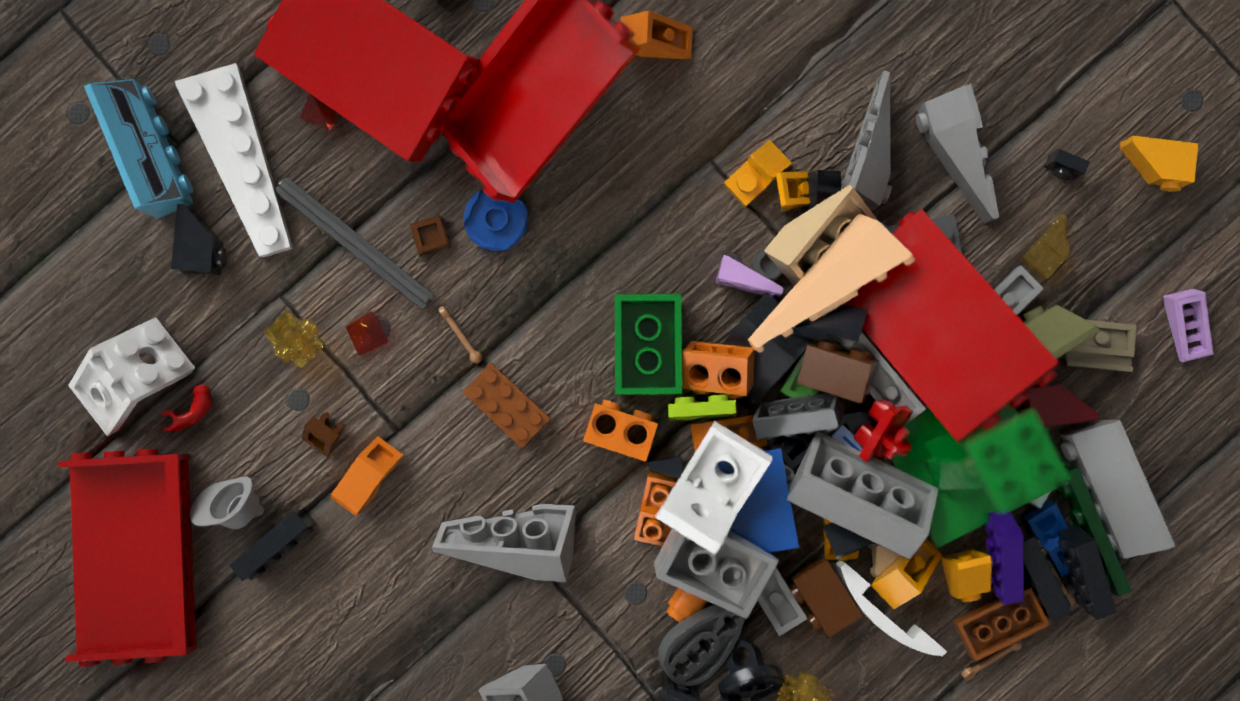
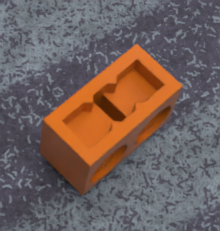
(717, 360)
(618, 439)

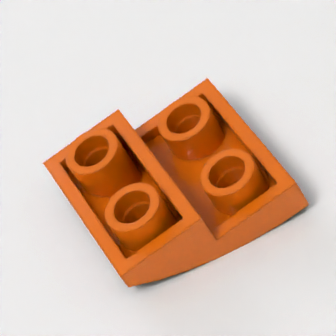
(656, 491)

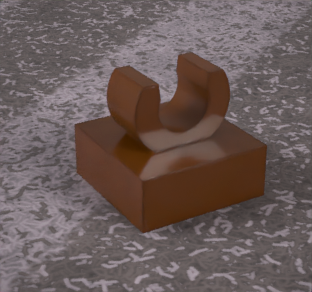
(320, 435)

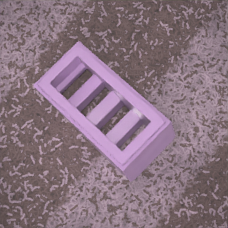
(740, 277)
(1176, 314)

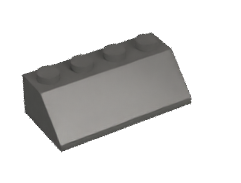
(1117, 487)
(863, 495)

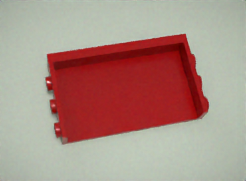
(370, 67)
(536, 90)
(951, 333)
(131, 557)

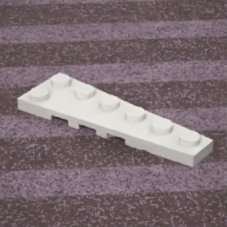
(231, 135)

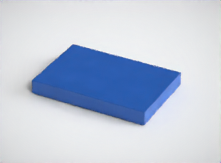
(767, 514)

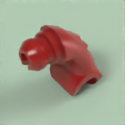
(201, 405)

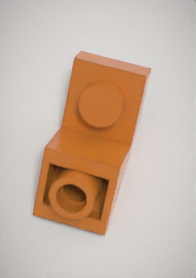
(365, 476)

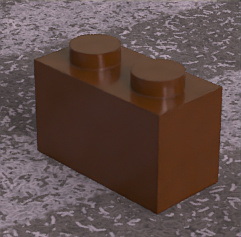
(838, 370)
(824, 596)

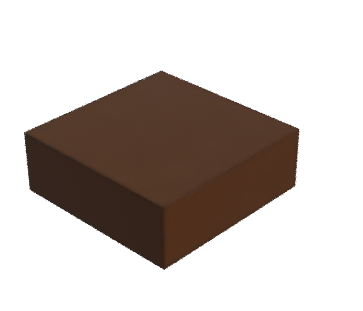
(430, 235)

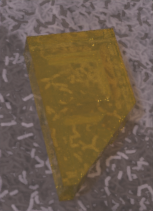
(1049, 249)

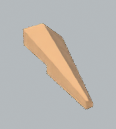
(855, 258)

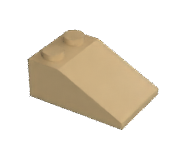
(811, 234)

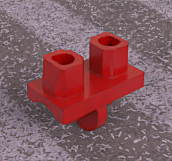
(888, 436)

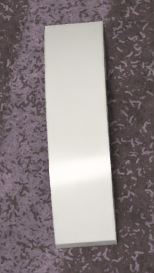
(914, 638)

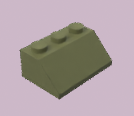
(1058, 328)

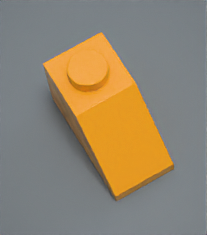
(1162, 161)
(967, 574)
(906, 576)

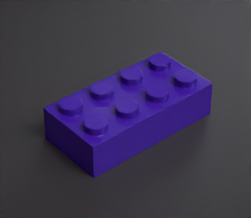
(1006, 554)

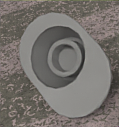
(227, 504)

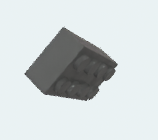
(798, 415)

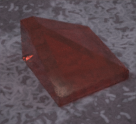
(318, 113)
(366, 333)

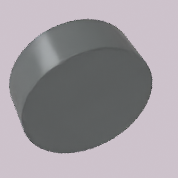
(764, 265)

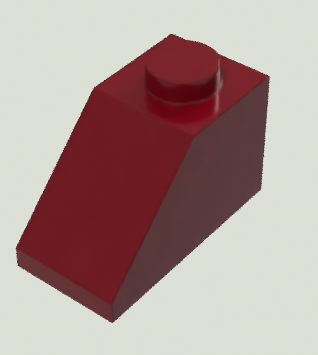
(1057, 406)

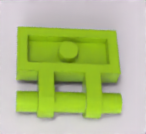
(716, 408)

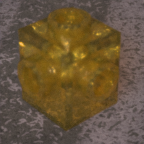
(294, 339)
(804, 688)

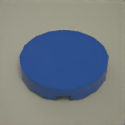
(495, 223)

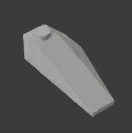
(951, 131)
(870, 160)
(525, 544)
(523, 684)

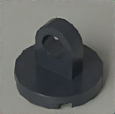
(750, 679)

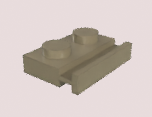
(1106, 350)

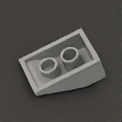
(727, 579)

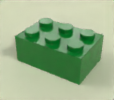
(648, 344)

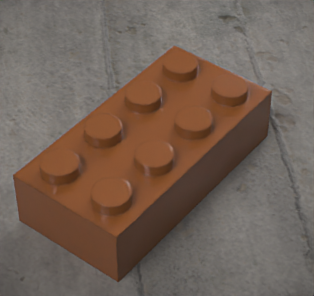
(506, 405)
(999, 625)

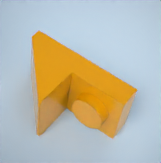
(757, 173)
(793, 190)

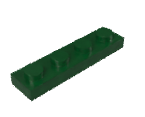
(1087, 518)

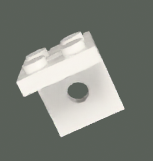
(116, 378)
(705, 497)

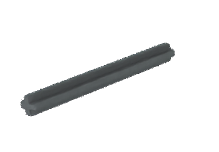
(354, 243)

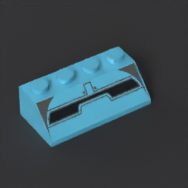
(140, 146)

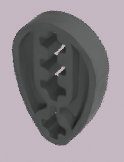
(685, 636)

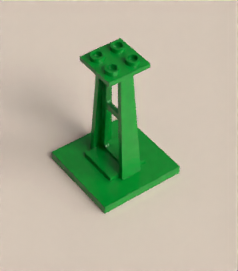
(984, 473)

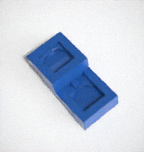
(1044, 525)

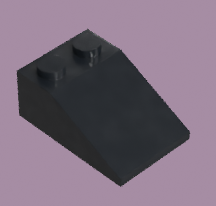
(777, 353)

